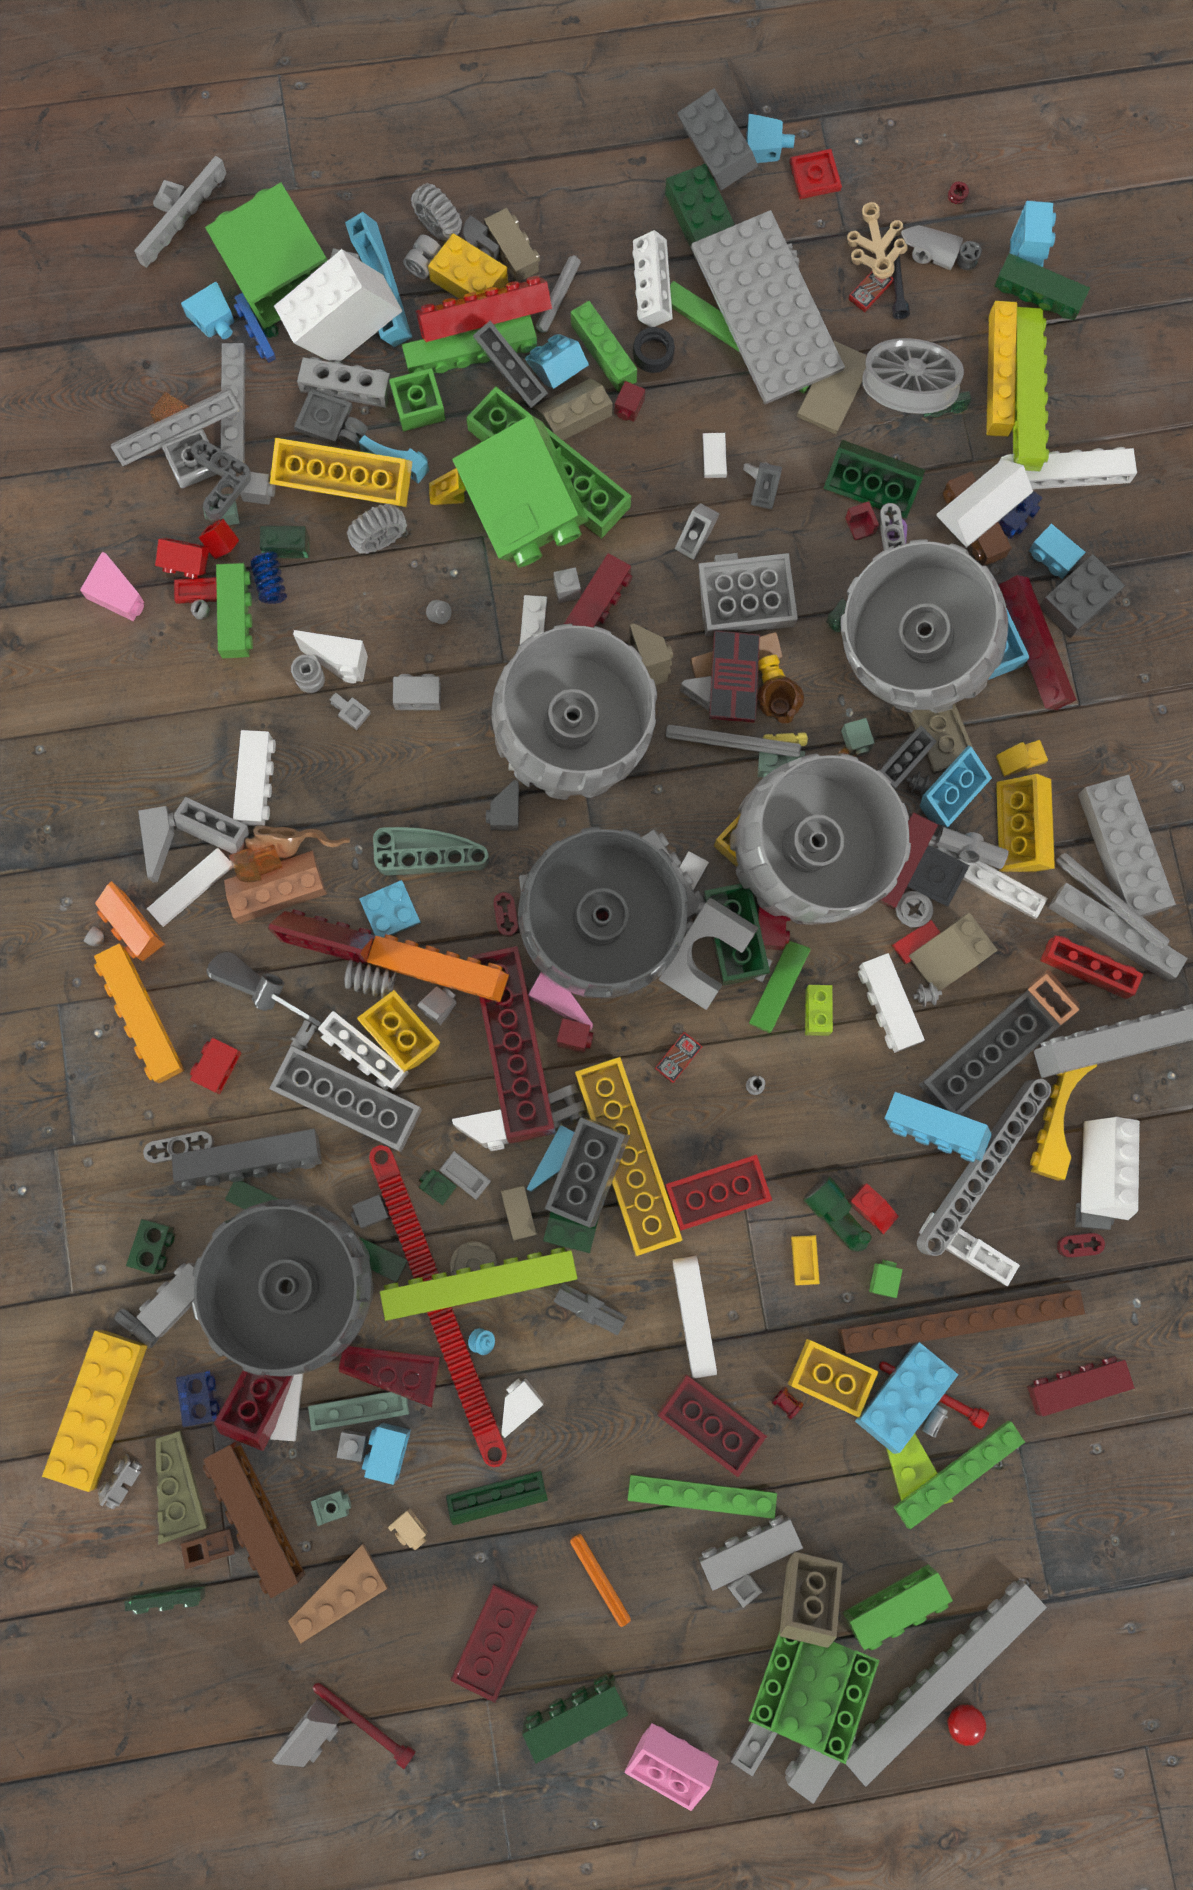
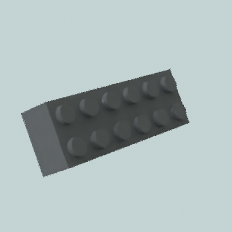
(989, 1054)

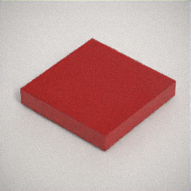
(815, 174)

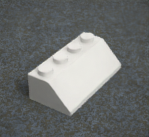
(1110, 1167)

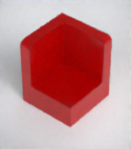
(219, 538)

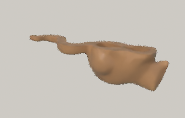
(286, 839)

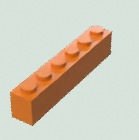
(438, 968)

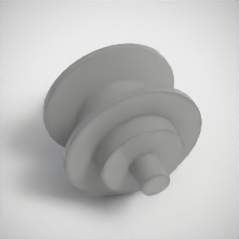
(438, 611)
(927, 994)

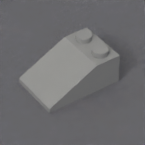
(307, 1736)

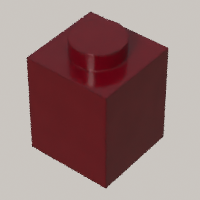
(629, 401)

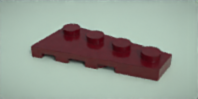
(396, 1372)

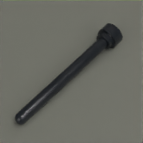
(900, 308)

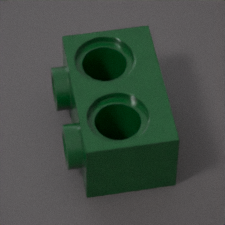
(143, 1244)

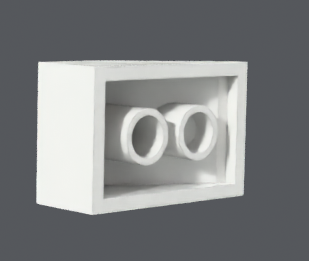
(337, 654)

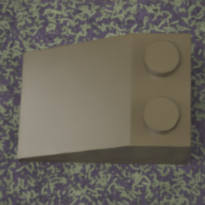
(953, 952)

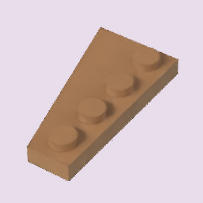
(343, 1592)

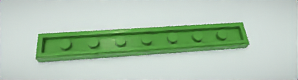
(703, 315)

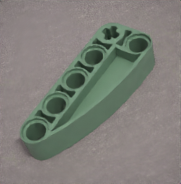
(422, 844)

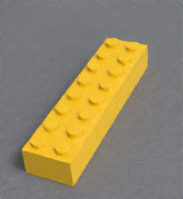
(637, 1179)

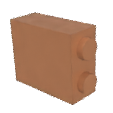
(1054, 997)

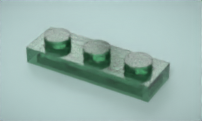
(165, 1600)

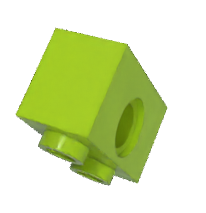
(818, 1010)

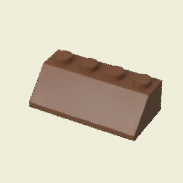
(277, 890)

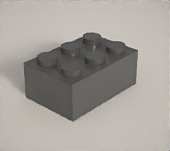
(1081, 596)

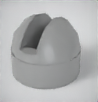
(203, 611)
(94, 937)

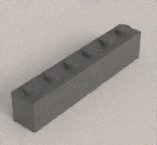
(246, 1159)

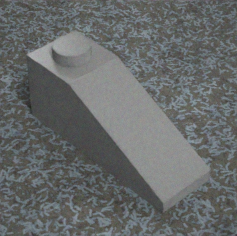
(157, 836)

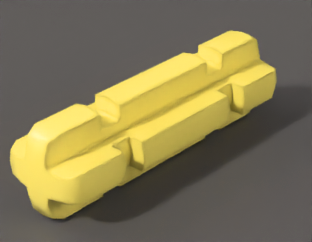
(800, 738)

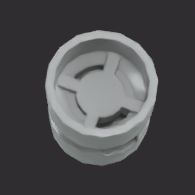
(421, 255)
(308, 673)

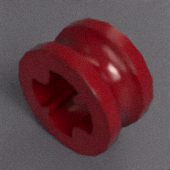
(960, 186)

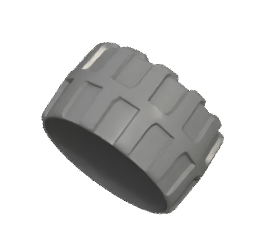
(917, 589)
(580, 674)
(858, 833)

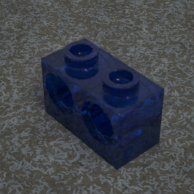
(190, 1399)

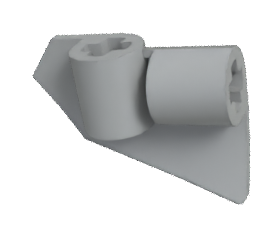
(932, 245)

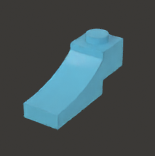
(419, 464)

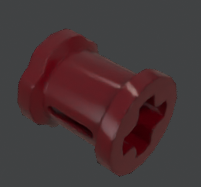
(787, 1403)

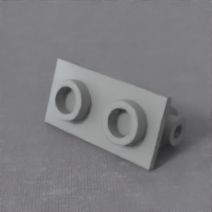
(122, 1472)

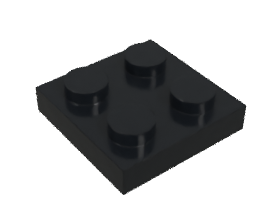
(938, 875)

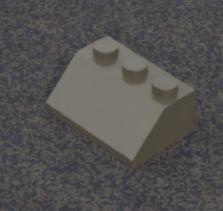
(575, 409)
(654, 652)

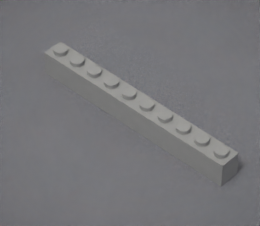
(943, 1681)

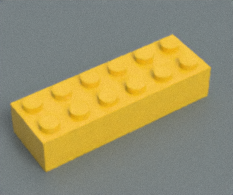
(341, 472)
(94, 1410)

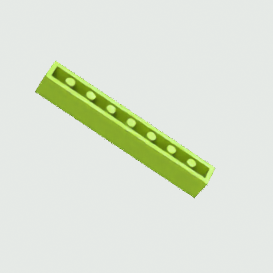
(1030, 393)
(477, 1285)

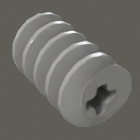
(368, 980)

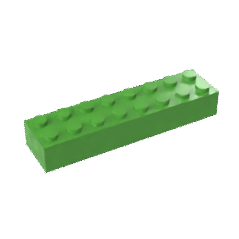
(598, 494)

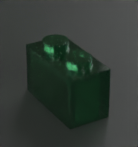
(285, 541)

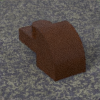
(207, 1548)

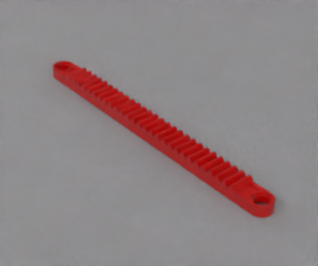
(443, 1320)

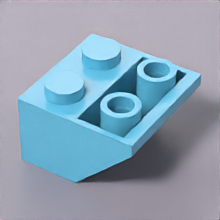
(557, 360)

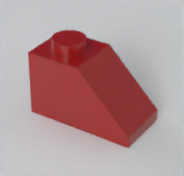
(873, 1208)

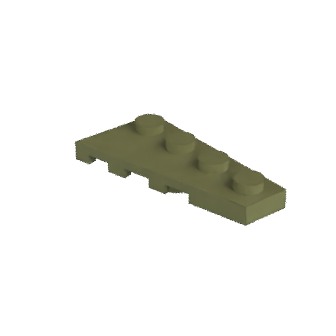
(177, 1490)

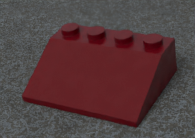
(322, 936)

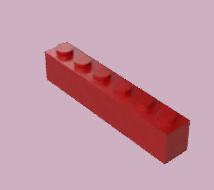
(477, 310)

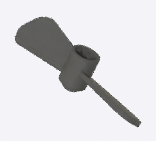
(265, 990)

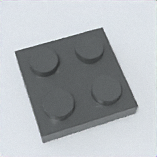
(323, 416)

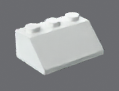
(484, 1129)

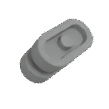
(573, 1109)

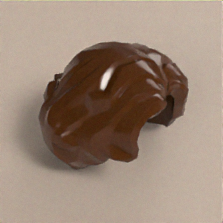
(780, 699)

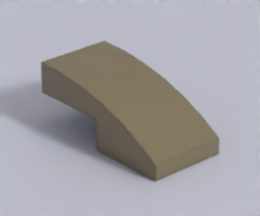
(518, 1212)

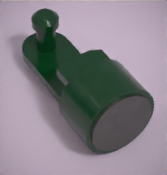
(828, 1202)

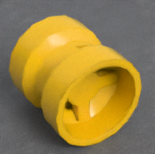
(770, 667)

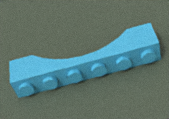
(370, 247)

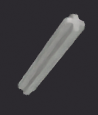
(558, 293)

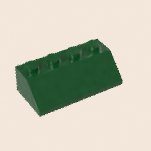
(1041, 287)
(873, 477)
(733, 964)

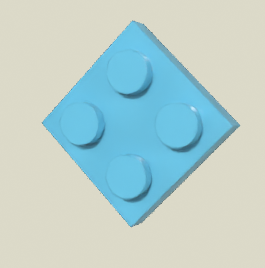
(390, 910)

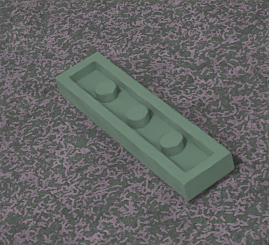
(357, 1410)

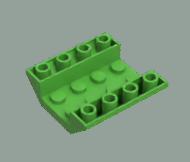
(815, 1695)

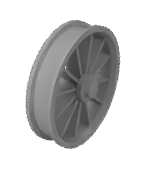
(903, 364)

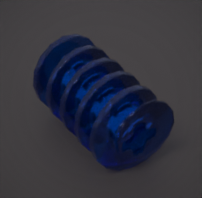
(268, 578)

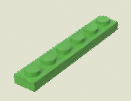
(959, 1474)
(702, 1496)

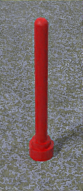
(977, 1416)

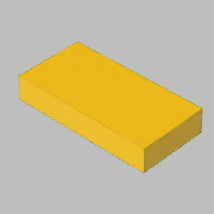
(805, 1260)

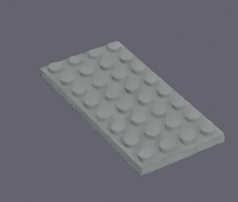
(767, 307)

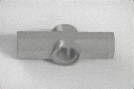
(971, 847)

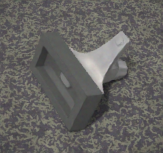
(766, 484)

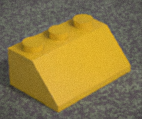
(399, 1031)

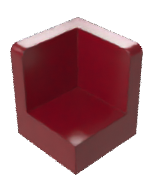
(862, 521)

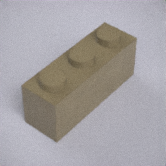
(513, 245)

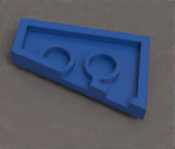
(253, 328)

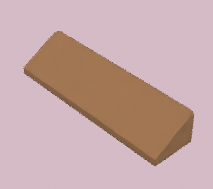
(768, 645)

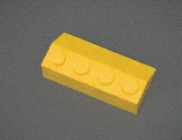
(1026, 823)

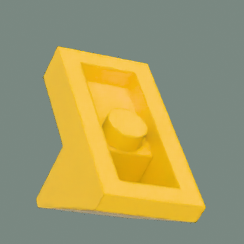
(447, 489)
(1021, 757)

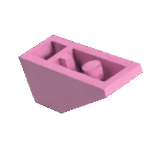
(558, 1000)

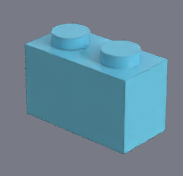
(1056, 551)

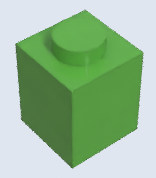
(886, 1279)

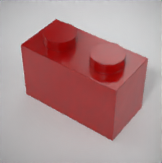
(181, 556)
(215, 1065)

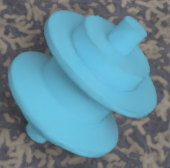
(481, 1341)

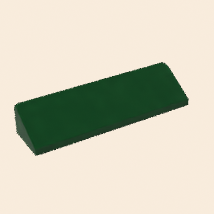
(496, 1498)

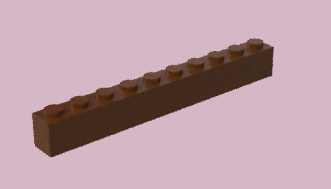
(961, 1321)

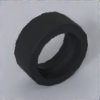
(655, 334)

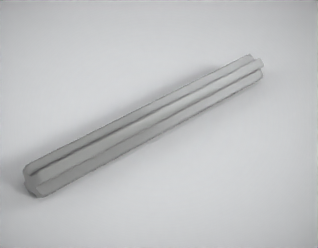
(733, 741)
(1113, 901)

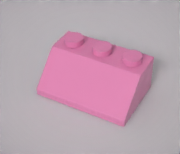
(672, 1767)

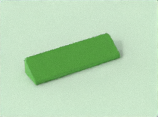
(779, 986)

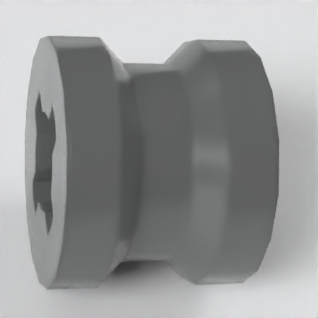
(969, 249)

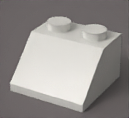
(519, 1405)

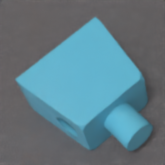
(766, 138)
(210, 311)

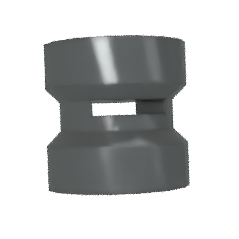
(353, 431)

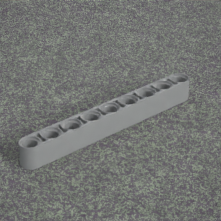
(974, 1171)

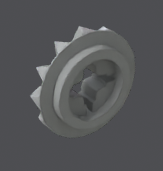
(925, 909)

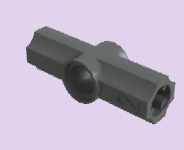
(590, 1309)

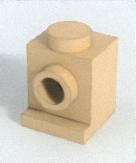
(409, 1529)

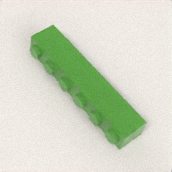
(462, 349)

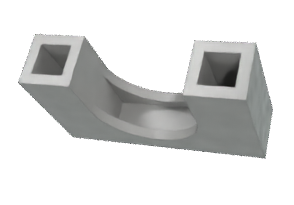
(711, 921)

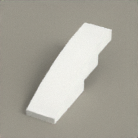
(979, 1254)

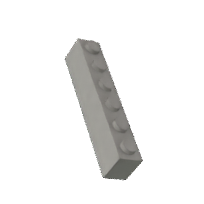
(1115, 932)

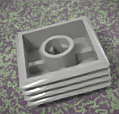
(179, 454)

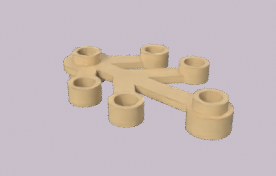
(877, 244)

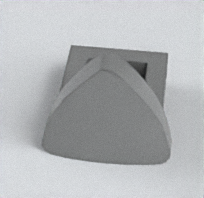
(168, 195)

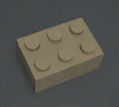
(811, 1599)

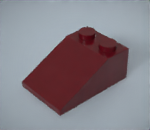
(253, 1408)

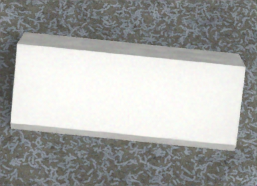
(986, 501)

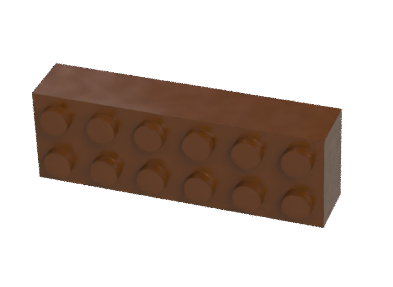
(254, 1519)

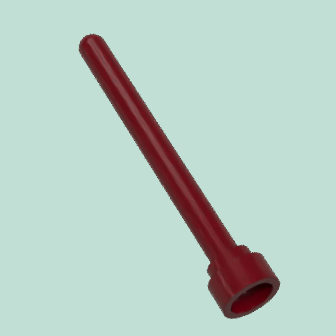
(402, 1754)

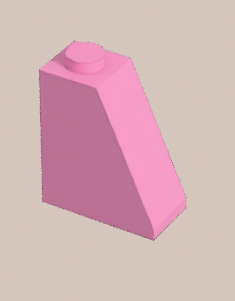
(111, 589)

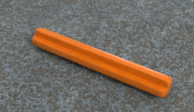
(600, 1580)

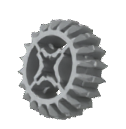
(436, 212)
(376, 528)

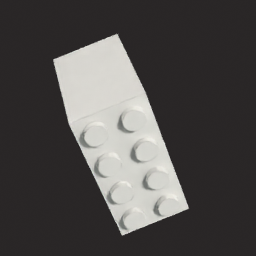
(338, 307)

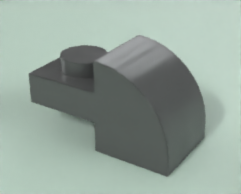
(477, 235)

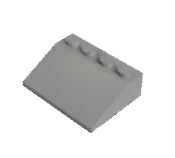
(747, 594)

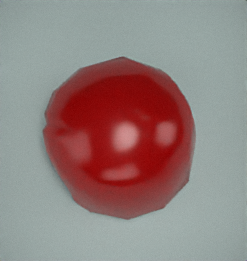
(966, 1725)

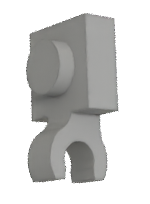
(351, 712)

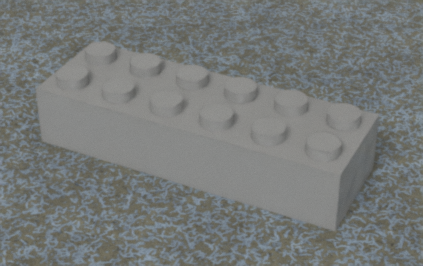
(1126, 846)
(346, 1098)

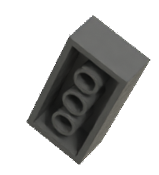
(717, 139)
(587, 1172)

